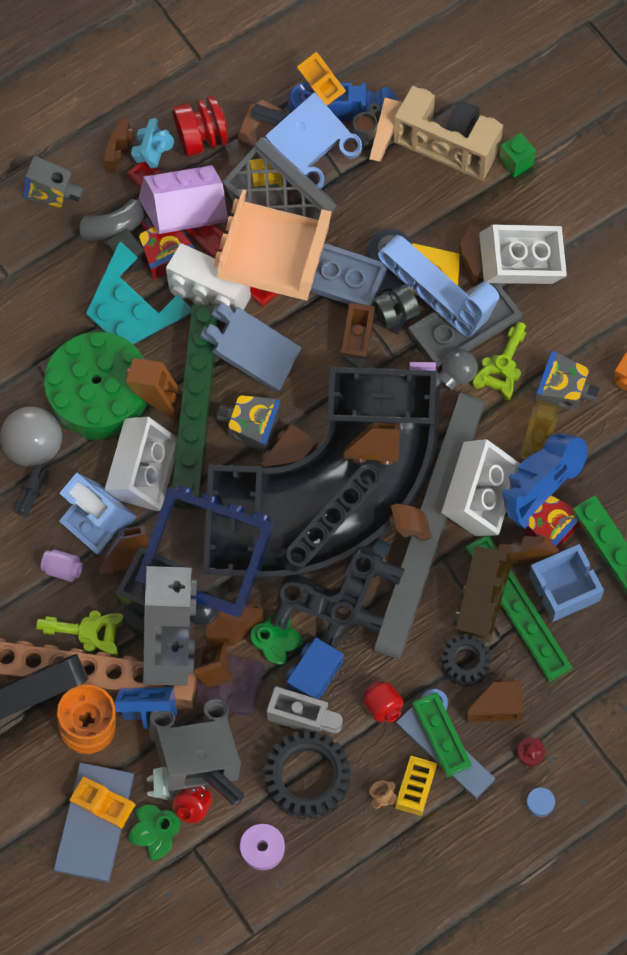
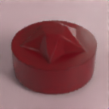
(531, 752)

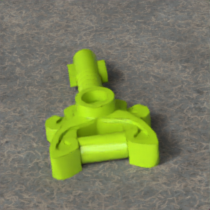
(502, 365)
(88, 630)

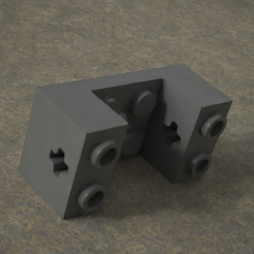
(168, 605)

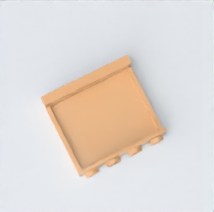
(271, 249)

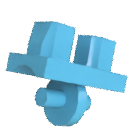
(152, 144)

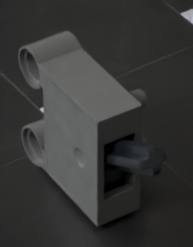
(198, 752)

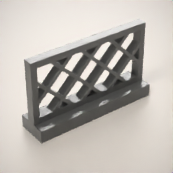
(289, 172)

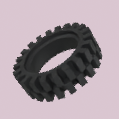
(315, 743)

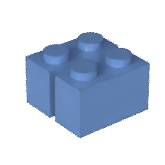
(563, 583)

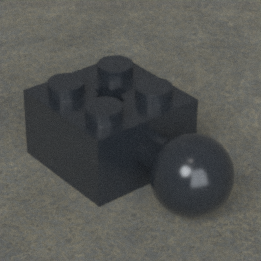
(132, 593)

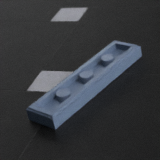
(473, 780)

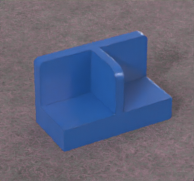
(140, 702)

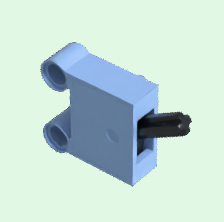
(306, 133)

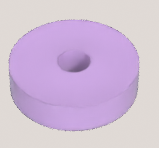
(262, 834)

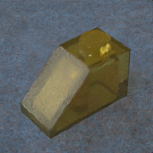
(540, 427)

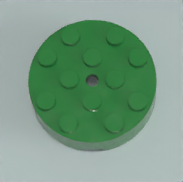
(90, 387)

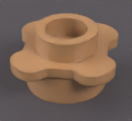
(382, 794)

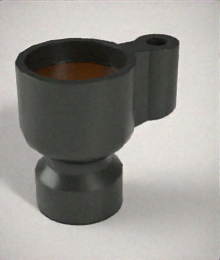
(366, 126)

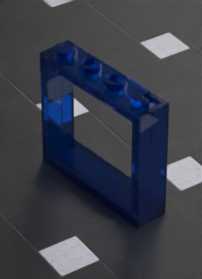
(233, 511)

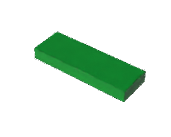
(441, 734)

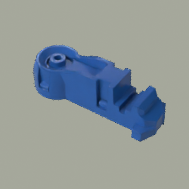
(346, 106)
(542, 475)

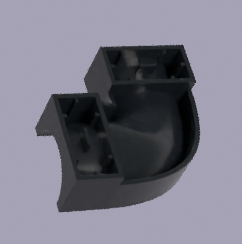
(300, 490)

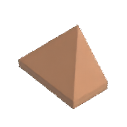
(254, 129)

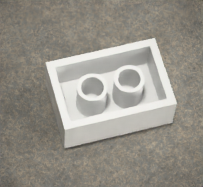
(522, 254)
(195, 278)
(477, 488)

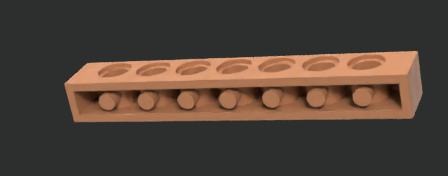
(103, 665)

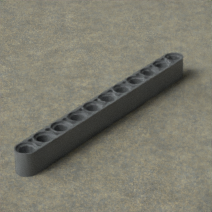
(420, 553)

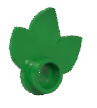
(278, 640)
(151, 833)

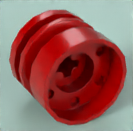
(200, 126)

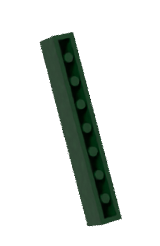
(195, 406)

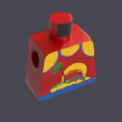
(160, 247)
(553, 521)

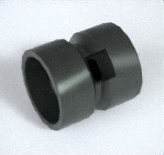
(404, 304)

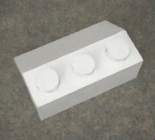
(142, 463)

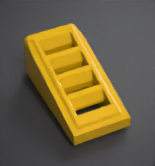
(412, 806)

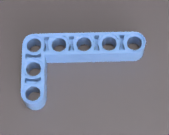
(461, 310)

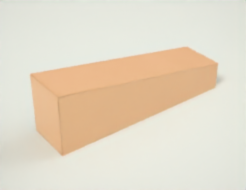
(385, 128)

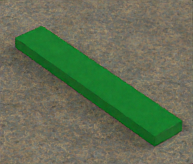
(528, 623)

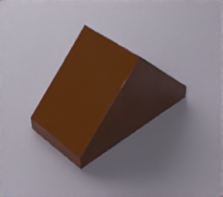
(213, 665)

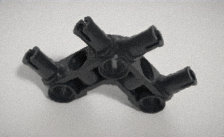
(323, 602)

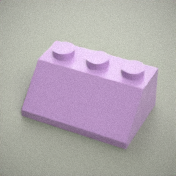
(184, 199)

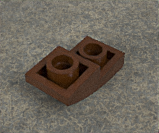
(117, 144)
(410, 521)
(530, 550)

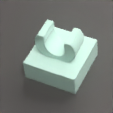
(160, 788)

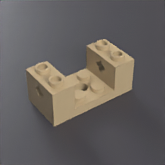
(418, 132)

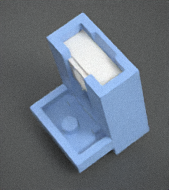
(94, 513)

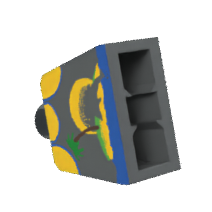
(50, 183)
(565, 383)
(252, 421)

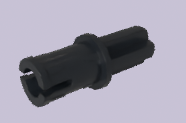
(30, 490)

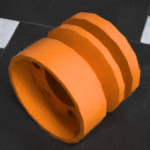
(85, 704)

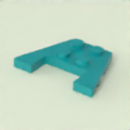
(124, 312)

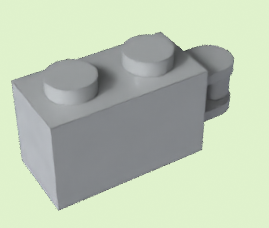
(302, 712)

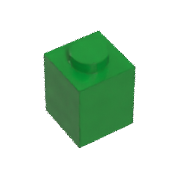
(517, 155)

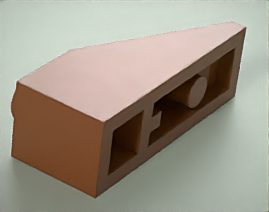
(156, 386)

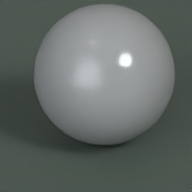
(30, 436)

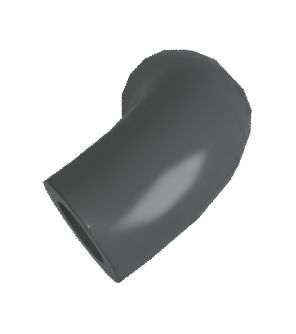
(109, 225)

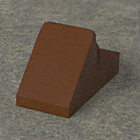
(358, 330)

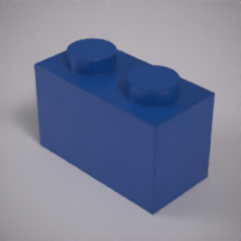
(315, 669)

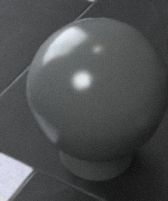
(458, 368)

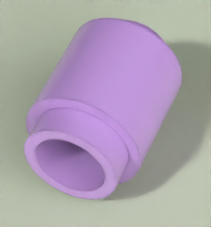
(61, 565)

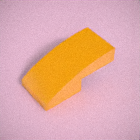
(321, 79)
(102, 802)

